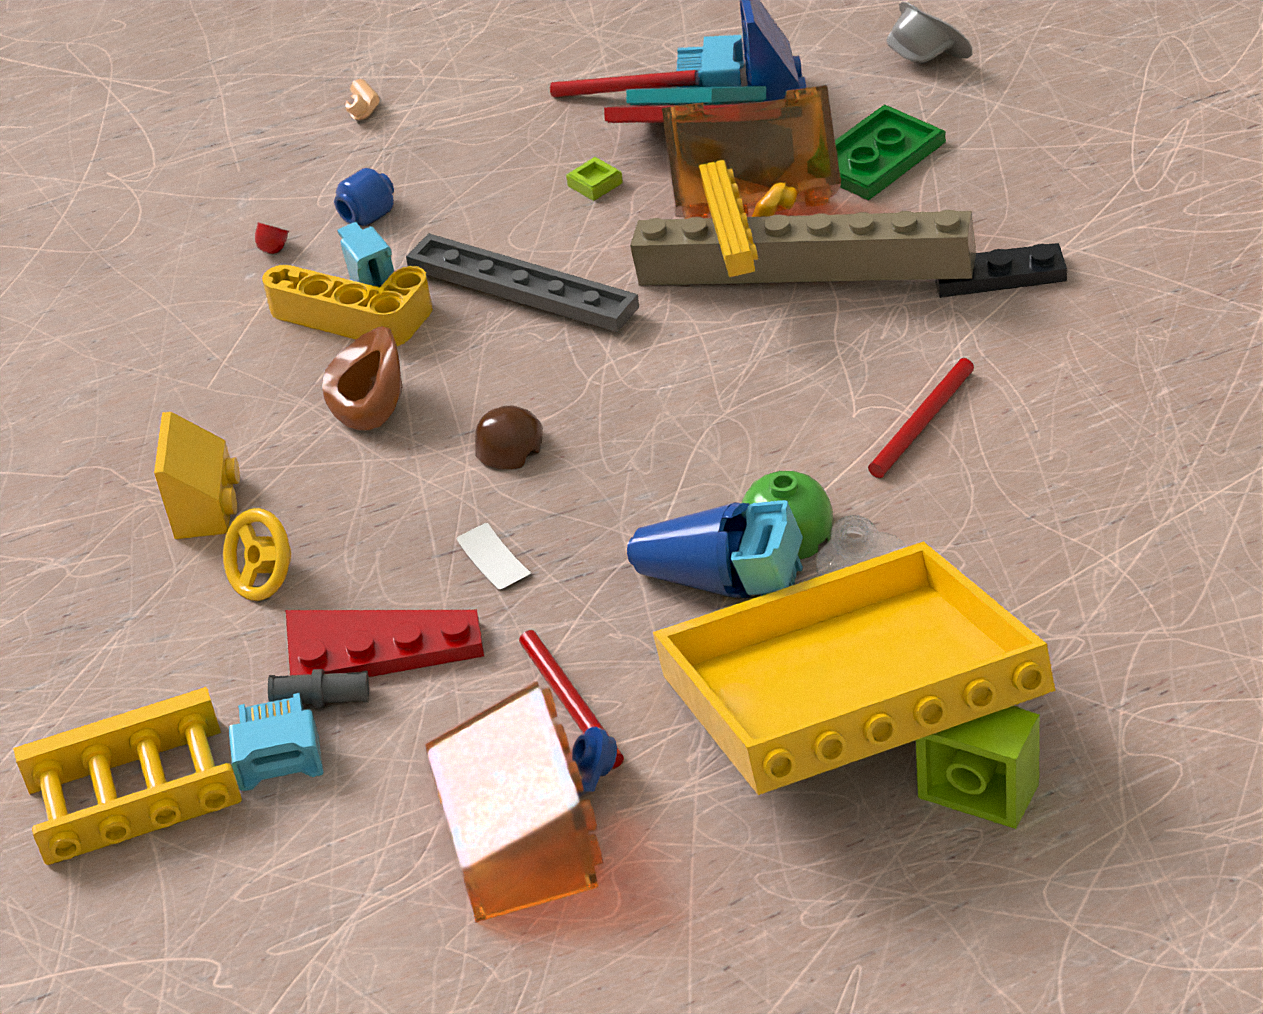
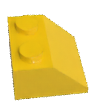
(195, 478)

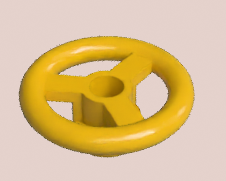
(261, 554)

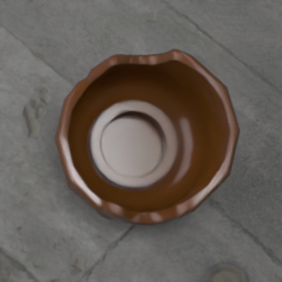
(507, 437)

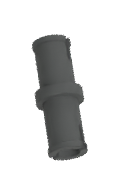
(320, 687)

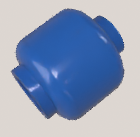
(364, 197)

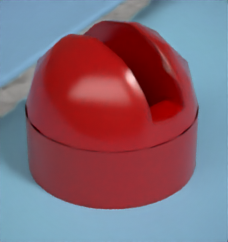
(270, 238)

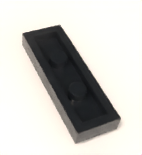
(1008, 270)

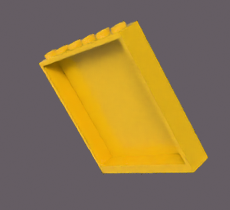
(850, 665)

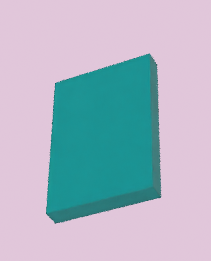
(694, 95)

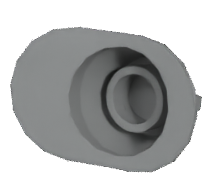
(923, 36)

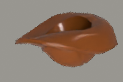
(364, 381)

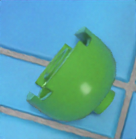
(807, 502)

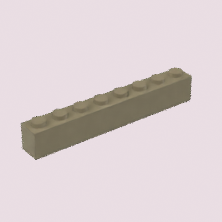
(811, 248)

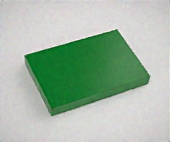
(883, 150)

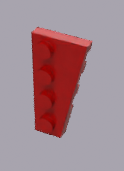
(380, 639)

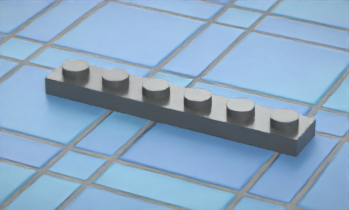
(524, 282)

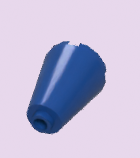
(693, 550)

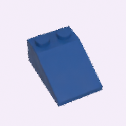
(768, 53)

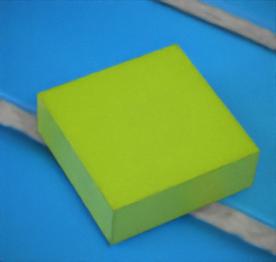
(594, 178)

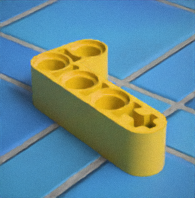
(348, 305)

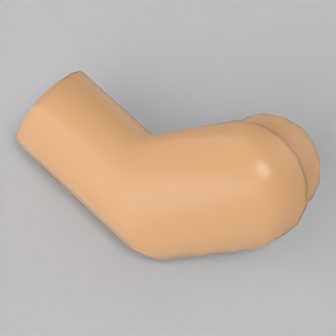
(364, 100)

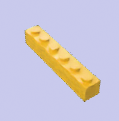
(729, 218)

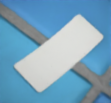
(492, 556)

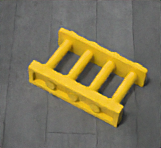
(114, 742)

